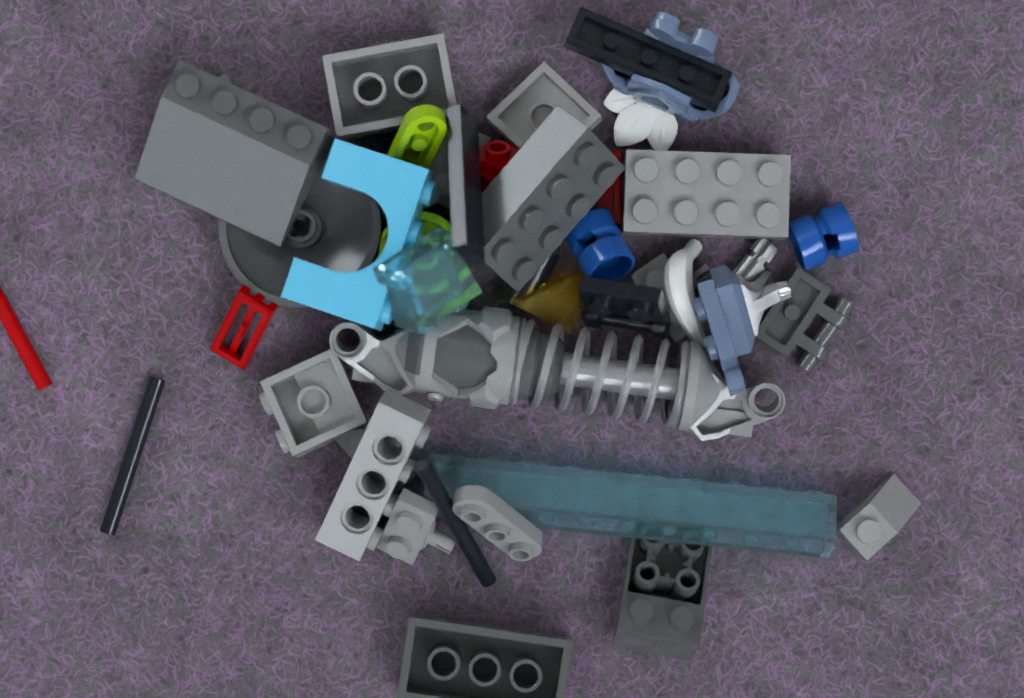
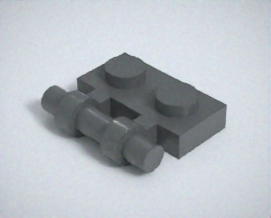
(788, 319)

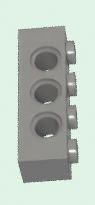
(342, 526)

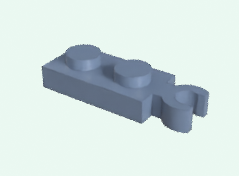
(719, 342)

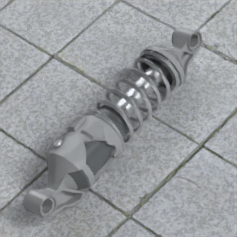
(501, 359)

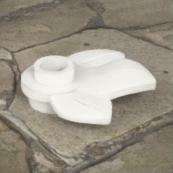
(640, 121)

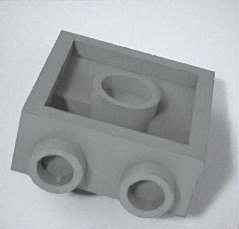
(312, 403)

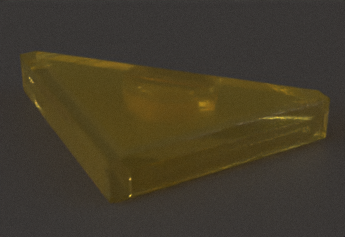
(555, 301)

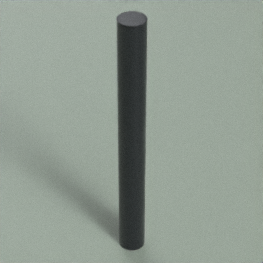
(132, 455)
(456, 525)

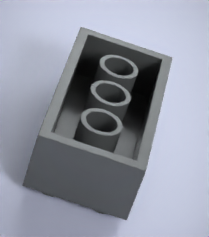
(543, 196)
(481, 660)

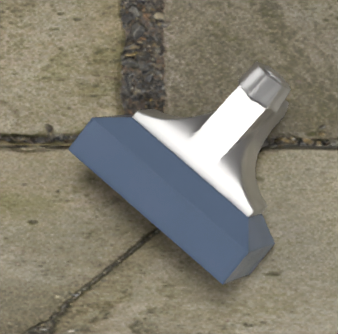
(745, 303)

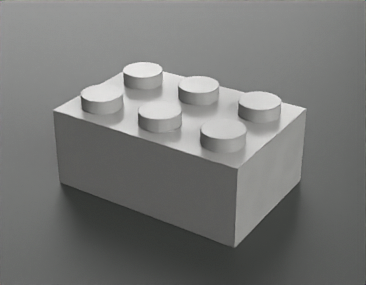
(381, 83)

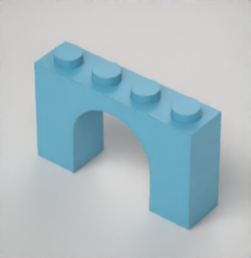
(402, 193)

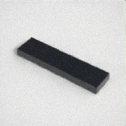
(648, 57)
(465, 186)

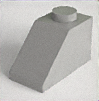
(878, 517)

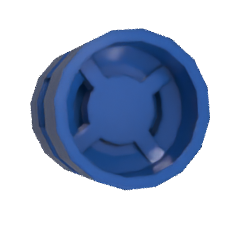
(599, 246)
(814, 248)

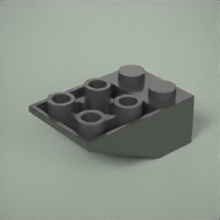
(662, 598)

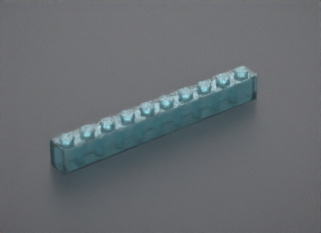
(651, 505)

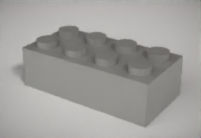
(706, 194)

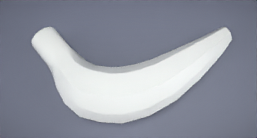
(680, 291)

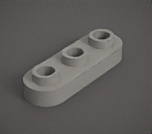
(497, 522)

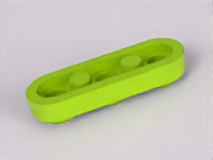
(419, 136)

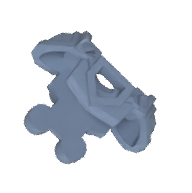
(658, 95)

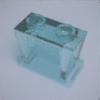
(427, 282)

